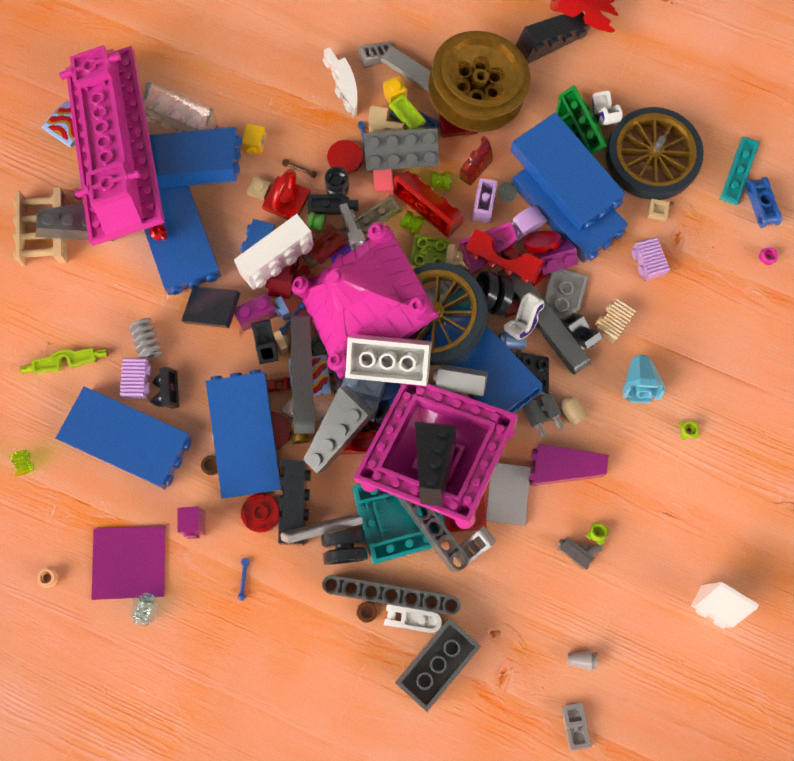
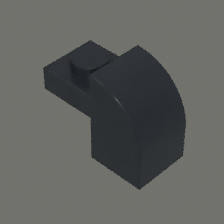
(581, 332)
(264, 341)

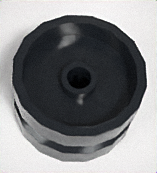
(497, 290)
(344, 544)

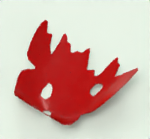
(592, 9)

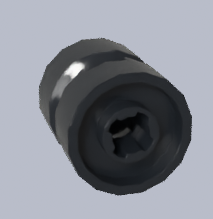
(337, 181)

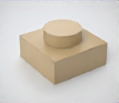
(259, 188)
(658, 209)
(282, 342)

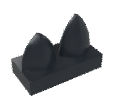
(168, 383)

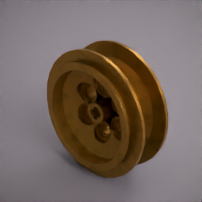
(478, 81)

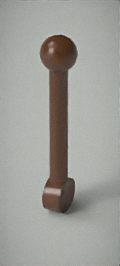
(286, 163)

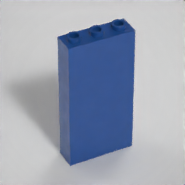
(196, 157)
(567, 172)
(587, 241)
(186, 255)
(509, 381)
(243, 434)
(124, 438)

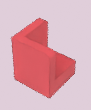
(383, 181)

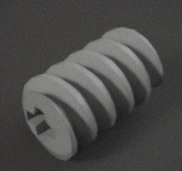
(143, 339)

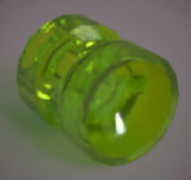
(440, 180)
(411, 221)
(22, 462)

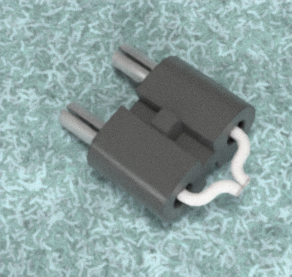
(543, 410)

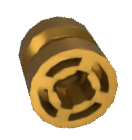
(299, 438)

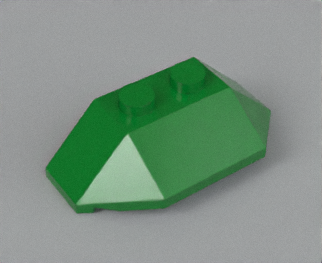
(580, 119)

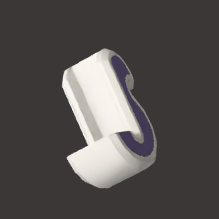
(602, 109)
(526, 317)

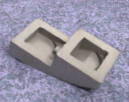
(575, 727)

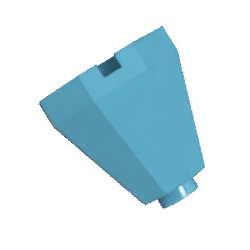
(642, 381)

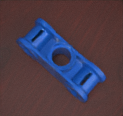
(767, 212)

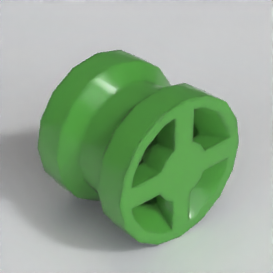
(316, 222)

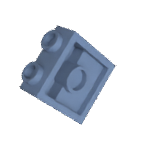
(368, 390)

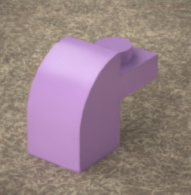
(528, 222)

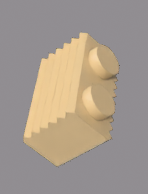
(615, 320)

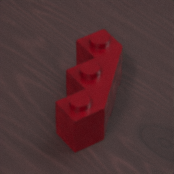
(281, 284)

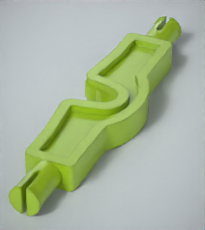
(53, 362)

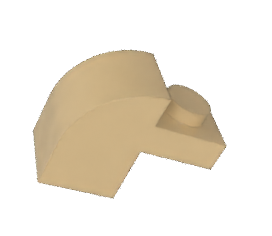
(378, 119)

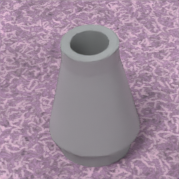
(583, 659)

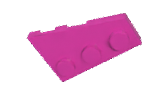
(504, 237)

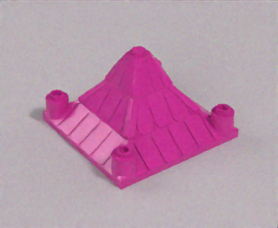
(365, 294)
(480, 440)

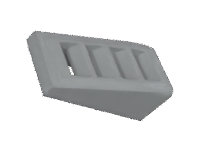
(370, 49)
(484, 540)

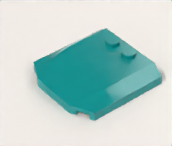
(388, 526)

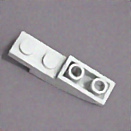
(344, 80)

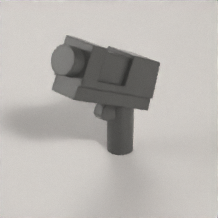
(580, 555)

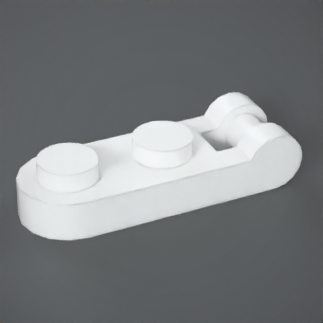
(413, 619)

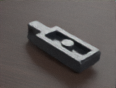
(330, 204)

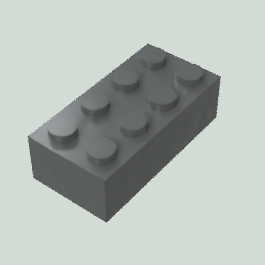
(401, 148)
(437, 664)

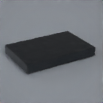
(211, 307)

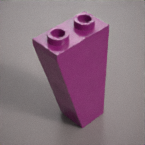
(564, 464)

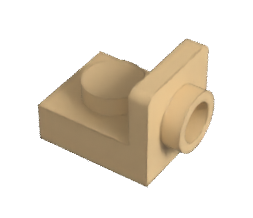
(455, 257)

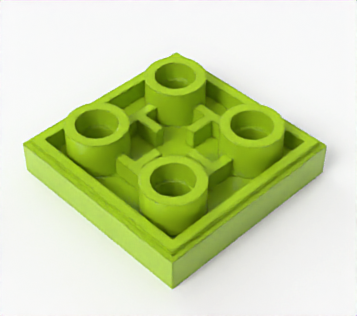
(428, 250)

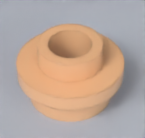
(41, 578)

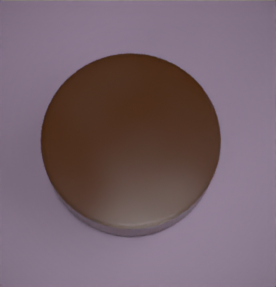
(209, 465)
(366, 612)

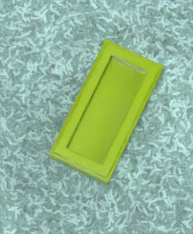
(406, 112)

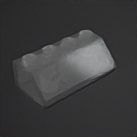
(176, 111)

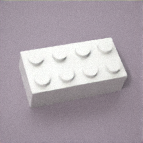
(274, 252)
(388, 359)

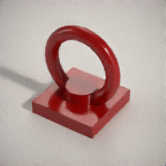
(286, 196)

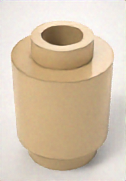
(573, 410)

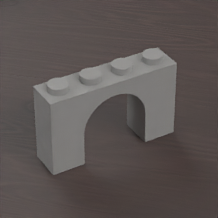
(461, 379)

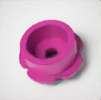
(771, 252)

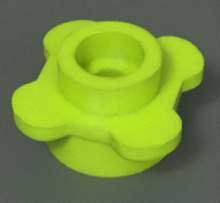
(693, 426)
(596, 527)

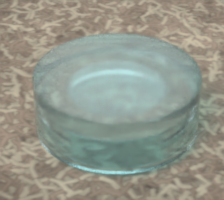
(507, 192)

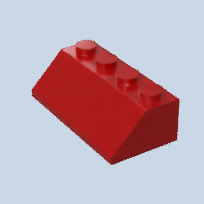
(427, 203)

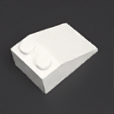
(722, 604)

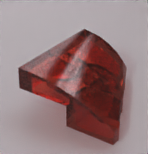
(477, 162)

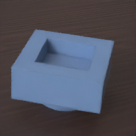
(281, 309)

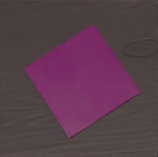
(128, 562)

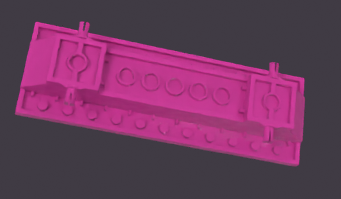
(112, 144)

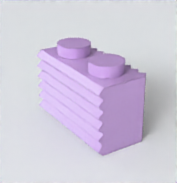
(484, 200)
(650, 259)
(135, 378)

